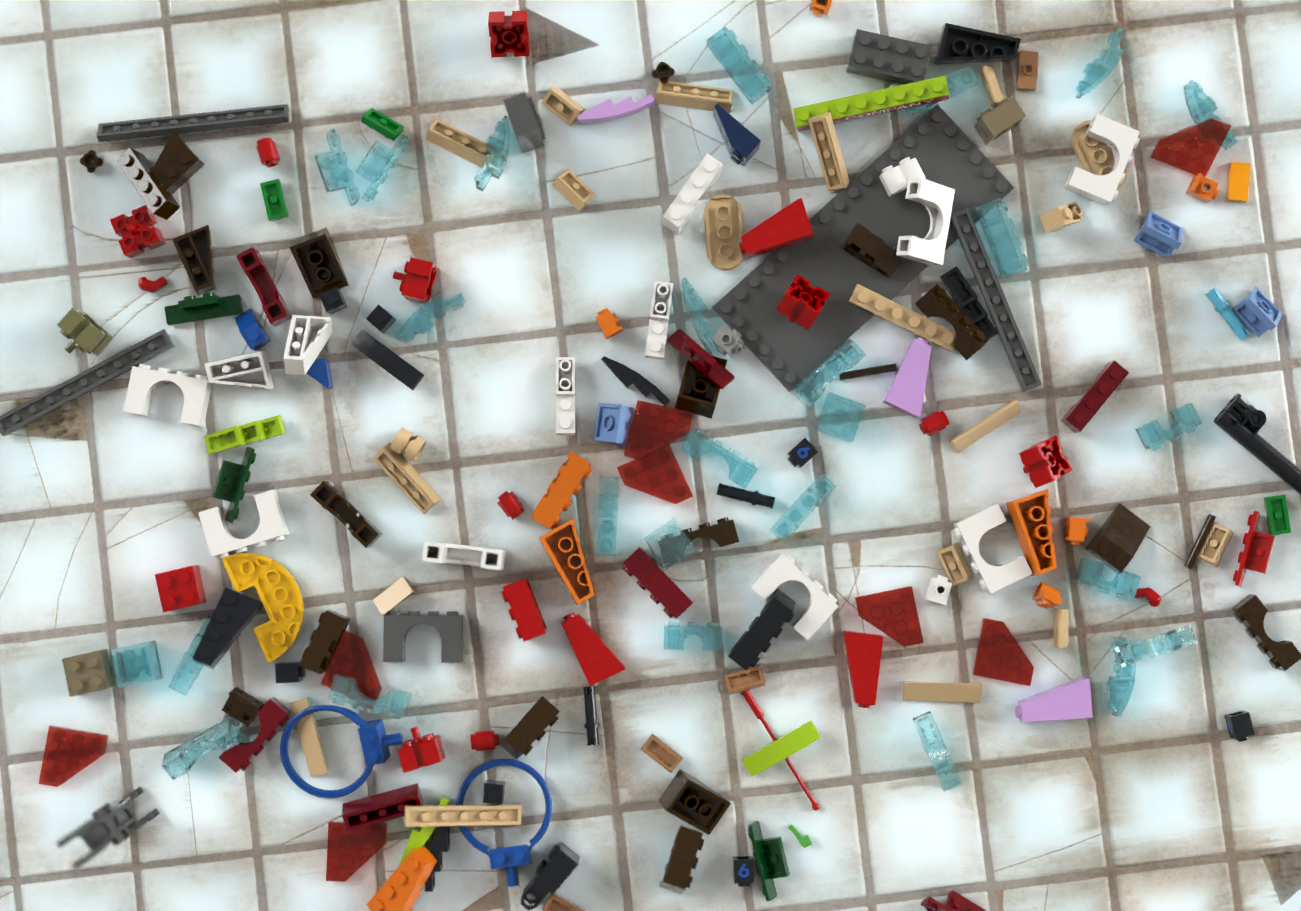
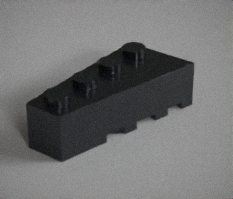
(971, 45)
(225, 626)
(763, 630)

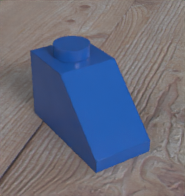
(252, 330)

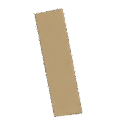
(694, 96)
(457, 142)
(829, 151)
(985, 426)
(407, 478)
(942, 691)
(310, 739)

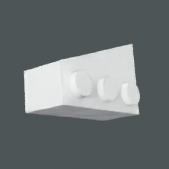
(305, 342)
(242, 370)

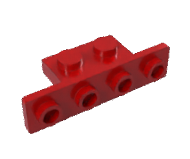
(1256, 550)

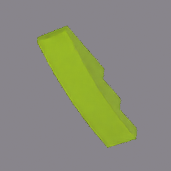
(244, 434)
(781, 748)
(420, 836)

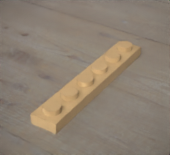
(903, 317)
(462, 815)

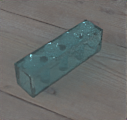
(739, 65)
(1002, 238)

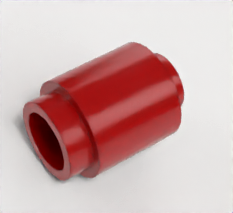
(267, 152)
(934, 423)
(510, 504)
(484, 740)

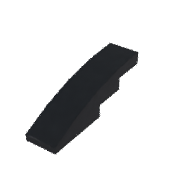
(968, 301)
(387, 359)
(629, 377)
(439, 844)

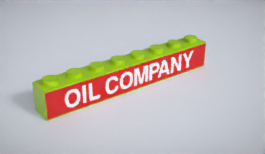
(875, 102)

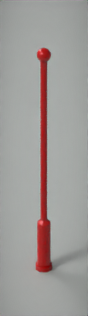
(759, 714)

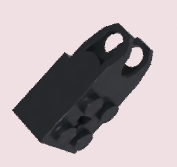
(550, 875)

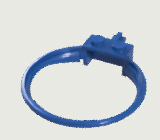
(373, 742)
(515, 855)

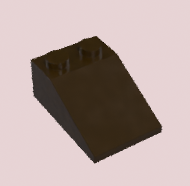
(318, 262)
(697, 391)
(1118, 538)
(693, 802)

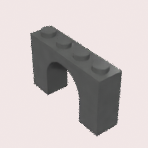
(448, 626)

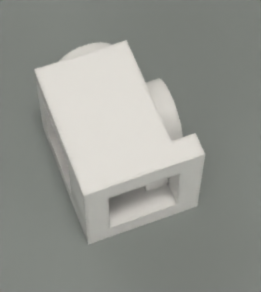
(933, 595)

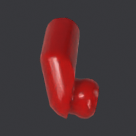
(151, 286)
(1153, 597)

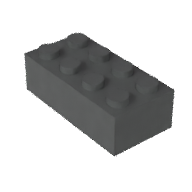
(888, 58)
(525, 122)

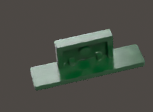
(203, 308)
(232, 481)
(769, 858)

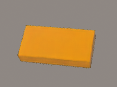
(1238, 182)

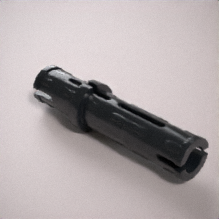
(744, 495)
(591, 716)

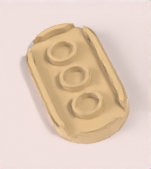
(1092, 154)
(723, 232)

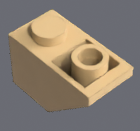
(1061, 217)

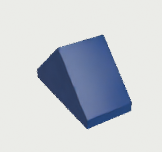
(321, 372)

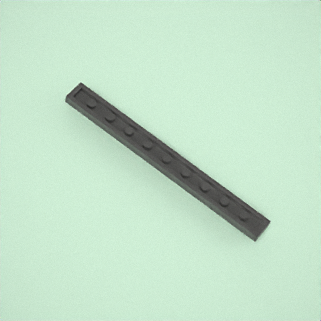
(193, 123)
(995, 300)
(85, 382)

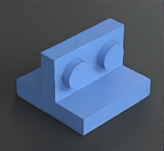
(1159, 235)
(1258, 312)
(613, 423)

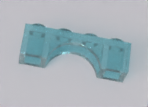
(815, 383)
(739, 470)
(802, 507)
(1156, 646)
(345, 690)
(183, 757)

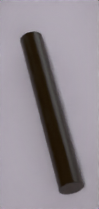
(868, 371)
(1199, 541)

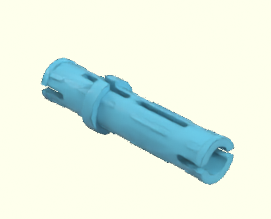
(1227, 313)

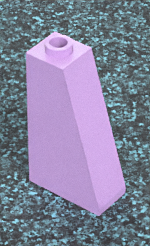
(909, 382)
(1058, 703)

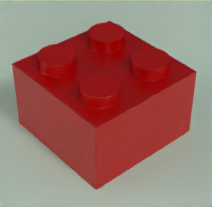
(180, 588)

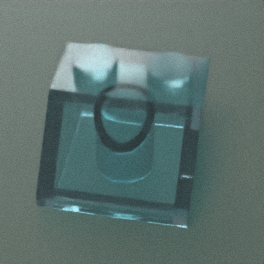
(669, 544)

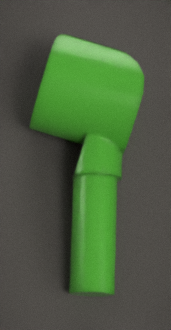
(804, 841)

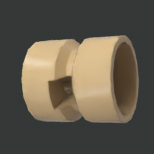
(407, 444)

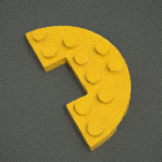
(279, 597)

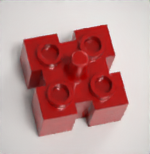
(509, 33)
(137, 231)
(418, 281)
(802, 302)
(1045, 462)
(420, 751)

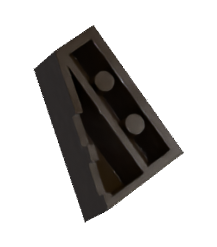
(175, 164)
(871, 250)
(197, 258)
(324, 641)
(530, 728)
(682, 860)

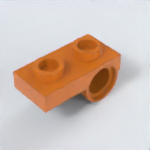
(1047, 596)

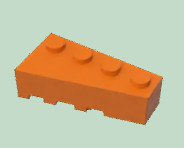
(561, 491)
(1034, 530)
(567, 557)
(405, 883)

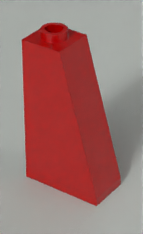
(779, 231)
(591, 651)
(863, 662)

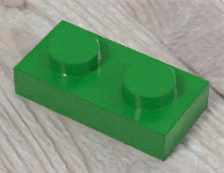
(382, 124)
(274, 200)
(1277, 515)

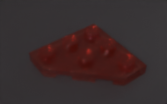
(1192, 147)
(655, 428)
(657, 476)
(893, 614)
(1000, 655)
(354, 661)
(69, 753)
(351, 849)

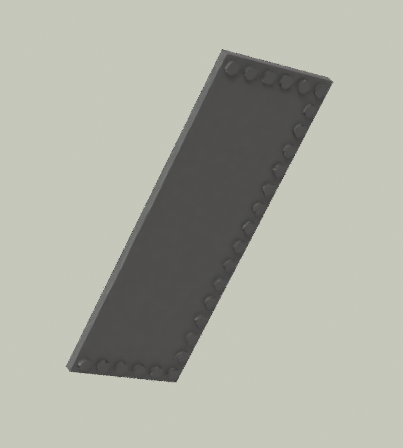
(751, 306)

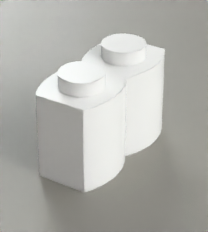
(896, 178)

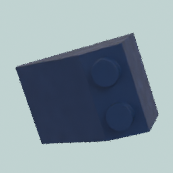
(737, 138)

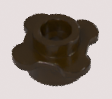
(663, 67)
(91, 155)

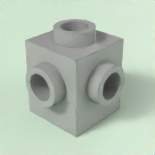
(728, 341)

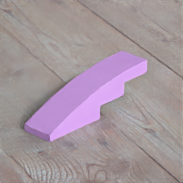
(608, 111)

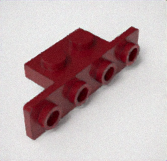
(700, 359)
(954, 902)

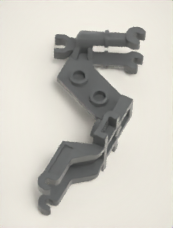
(107, 827)

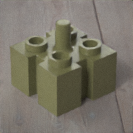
(84, 332)

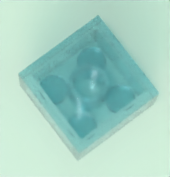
(840, 417)
(136, 664)

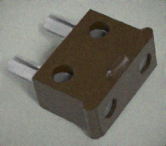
(241, 707)

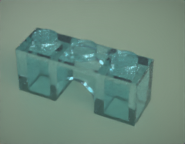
(1184, 420)
(1124, 584)
(675, 634)

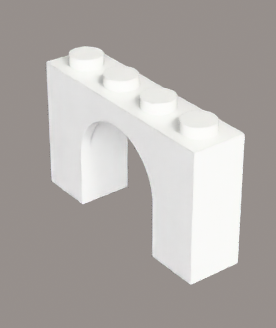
(1121, 141)
(938, 202)
(683, 204)
(144, 382)
(970, 532)
(222, 541)
(464, 554)
(820, 604)

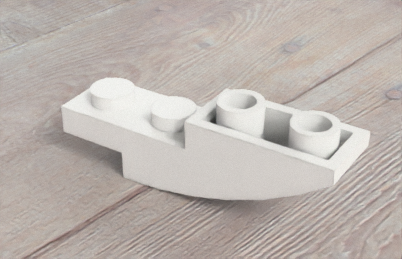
(659, 320)
(565, 395)

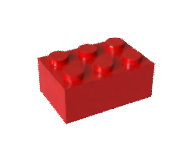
(524, 609)

